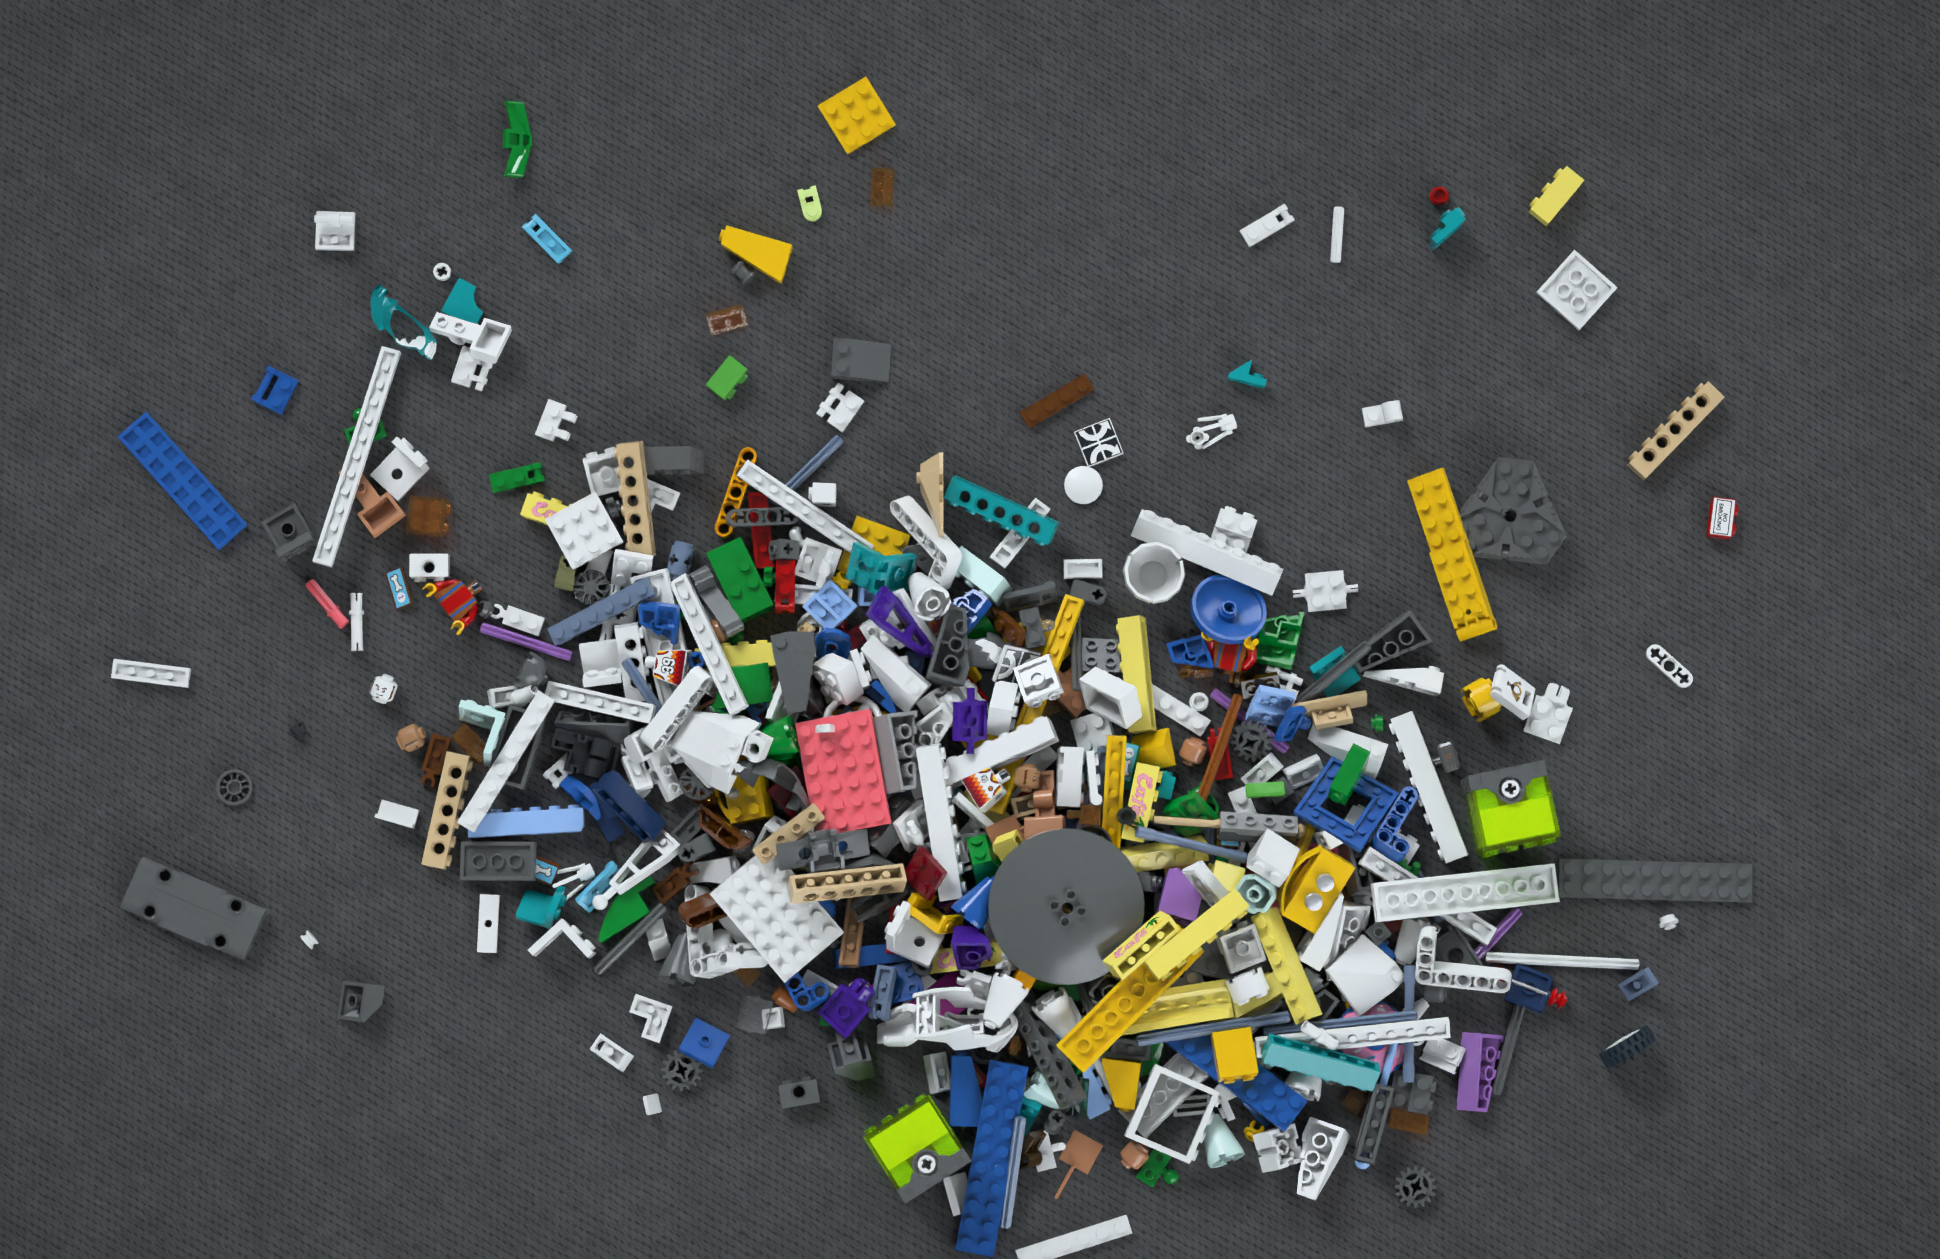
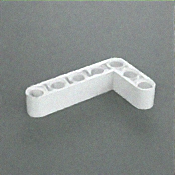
(922, 528)
(678, 707)
(1455, 970)

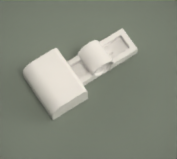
(485, 339)
(660, 767)

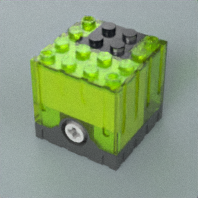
(1510, 809)
(916, 1147)

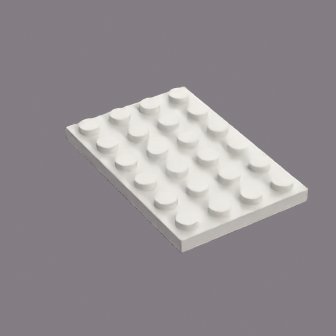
(780, 931)

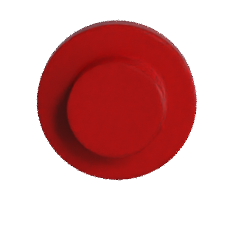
(1439, 196)

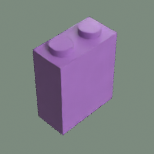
(1179, 898)

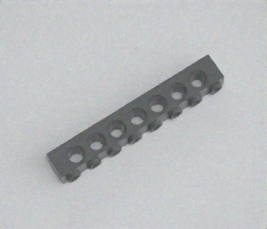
(1050, 1060)

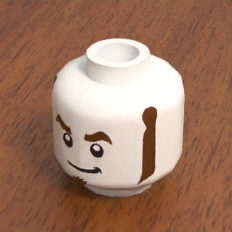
(383, 688)

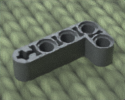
(715, 602)

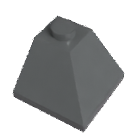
(359, 1000)
(857, 1073)

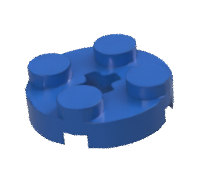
(835, 637)

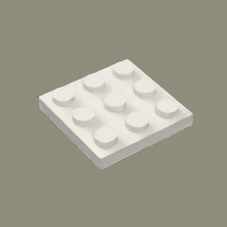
(1576, 290)
(584, 530)

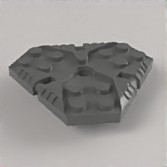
(1534, 532)

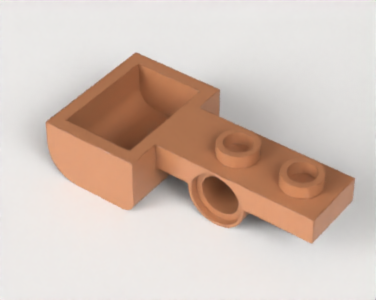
(378, 511)
(1045, 807)

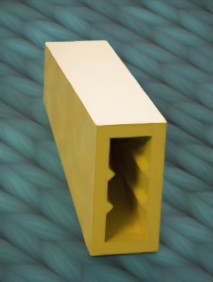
(759, 251)

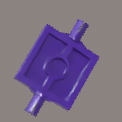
(970, 720)

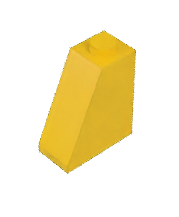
(1122, 1081)

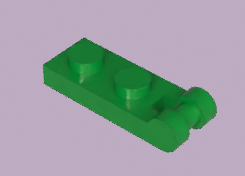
(516, 478)

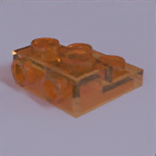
(428, 516)

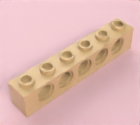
(1644, 468)
(640, 490)
(451, 762)
(846, 883)

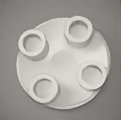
(1083, 485)

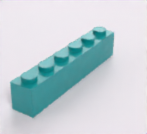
(1320, 1062)

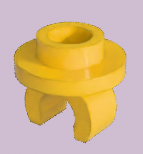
(1250, 1131)

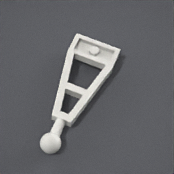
(663, 843)

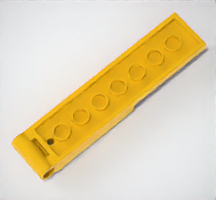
(1452, 555)
(1117, 1013)

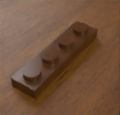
(1056, 401)

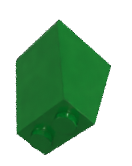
(982, 857)

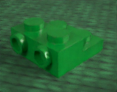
(1189, 806)

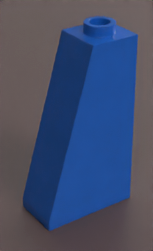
(964, 1092)

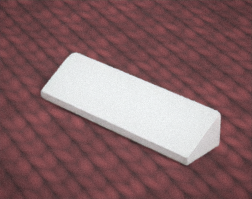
(1206, 883)

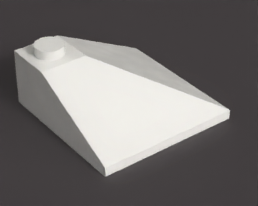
(1365, 974)

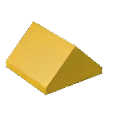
(1155, 748)

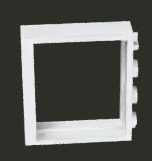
(1144, 1099)

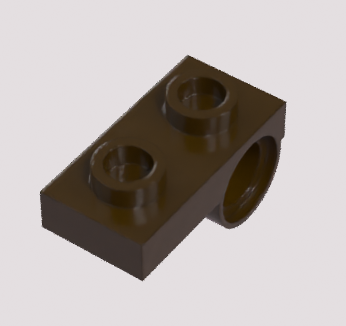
(1250, 682)
(1030, 1154)

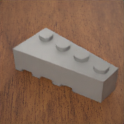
(896, 747)

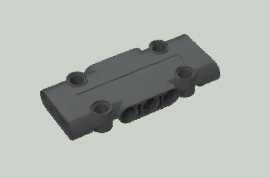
(193, 908)

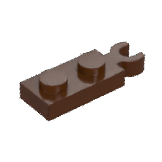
(1007, 627)
(435, 757)
(674, 883)

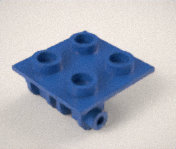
(906, 983)

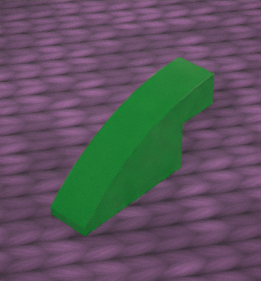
(625, 910)

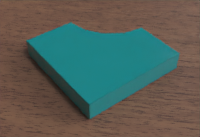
(462, 303)

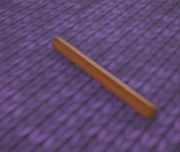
(1220, 746)

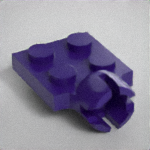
(847, 1006)

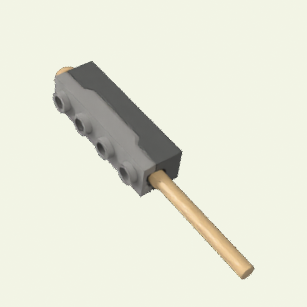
(1243, 826)

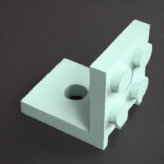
(485, 717)

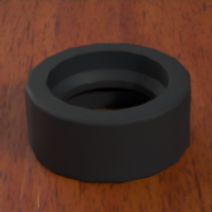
(985, 1061)

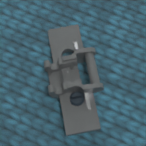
(821, 843)

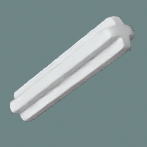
(1337, 232)

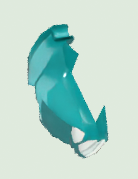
(381, 314)

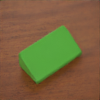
(1265, 789)

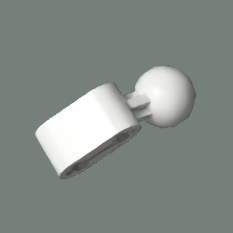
(750, 956)

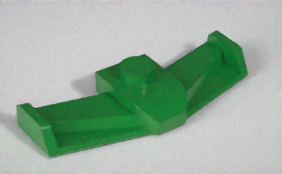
(517, 139)

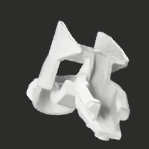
(924, 1021)

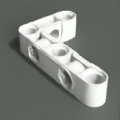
(702, 959)

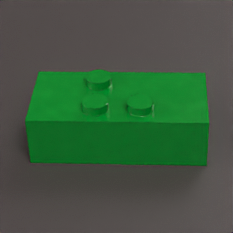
(740, 580)

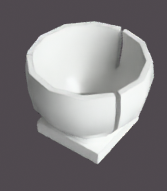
(1153, 572)

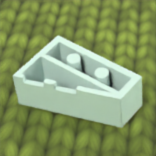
(982, 577)

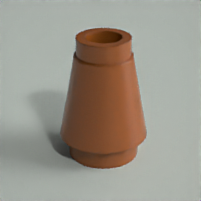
(783, 999)

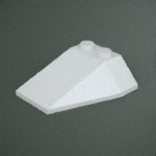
(713, 745)

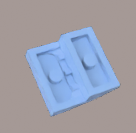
(830, 605)
(1269, 705)

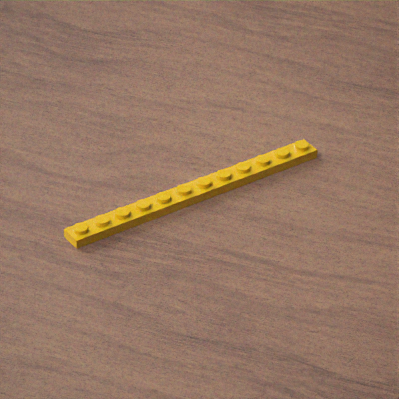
(1056, 648)

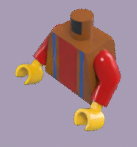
(456, 600)
(1232, 657)

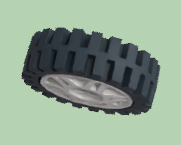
(1627, 1046)

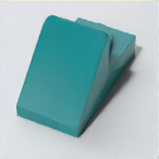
(1242, 376)

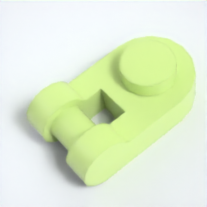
(811, 210)

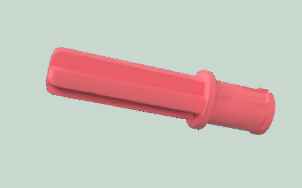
(331, 609)

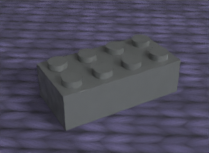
(521, 773)

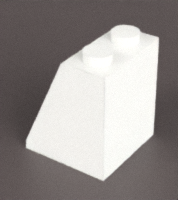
(1272, 857)

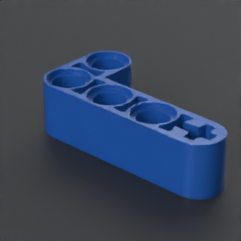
(1388, 834)
(804, 991)

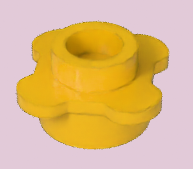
(841, 581)

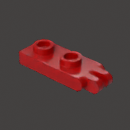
(1224, 770)

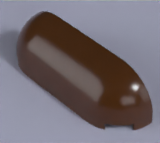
(721, 829)
(700, 911)

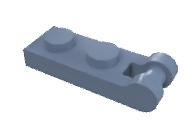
(883, 992)

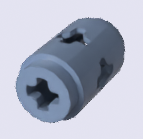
(681, 552)

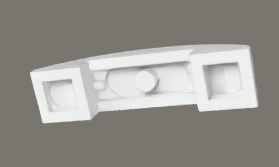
(1012, 542)

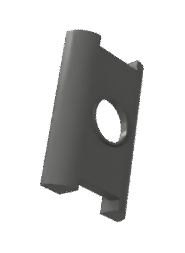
(1455, 939)

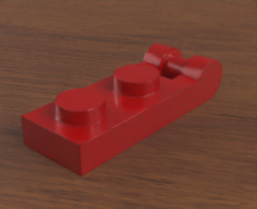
(785, 586)

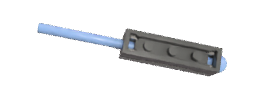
(1375, 1116)

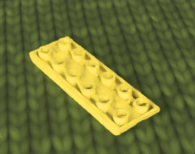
(1186, 1006)

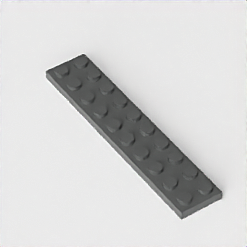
(1655, 880)

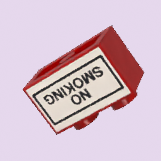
(1722, 518)

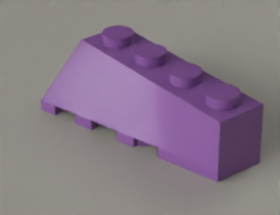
(1477, 1070)

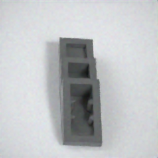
(875, 904)

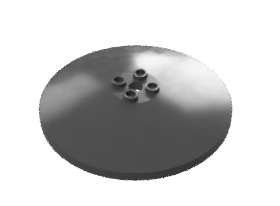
(1029, 900)

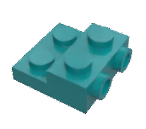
(1449, 223)

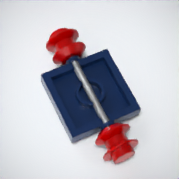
(1531, 989)

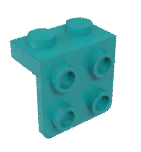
(541, 908)

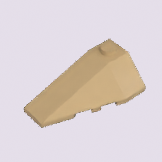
(931, 488)

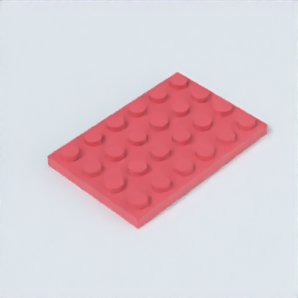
(844, 772)

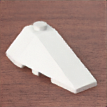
(1351, 922)
(1316, 948)

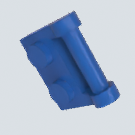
(280, 393)

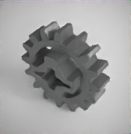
(1252, 748)
(673, 1073)
(1404, 1182)

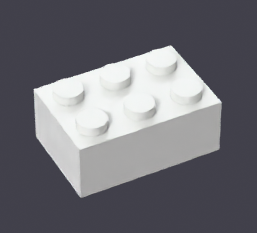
(1110, 697)

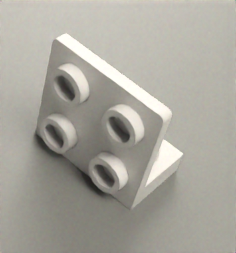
(600, 663)

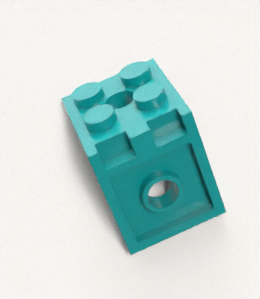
(880, 569)

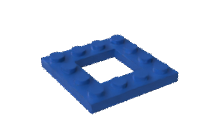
(1355, 836)

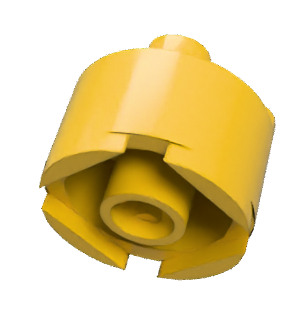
(1478, 699)

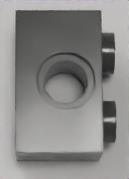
(810, 1096)

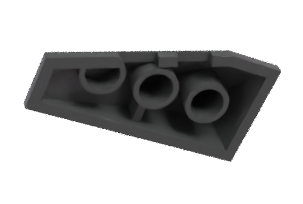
(950, 655)
(794, 663)
(596, 724)

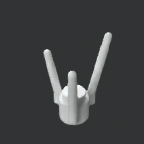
(1225, 422)
(584, 872)

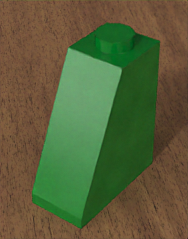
(1349, 774)

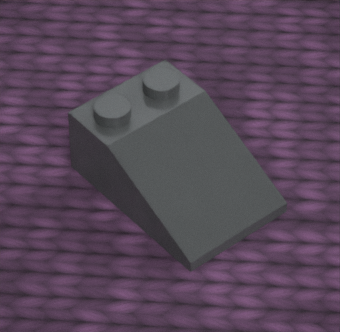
(860, 360)

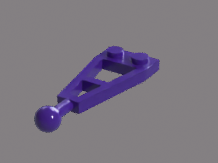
(879, 612)

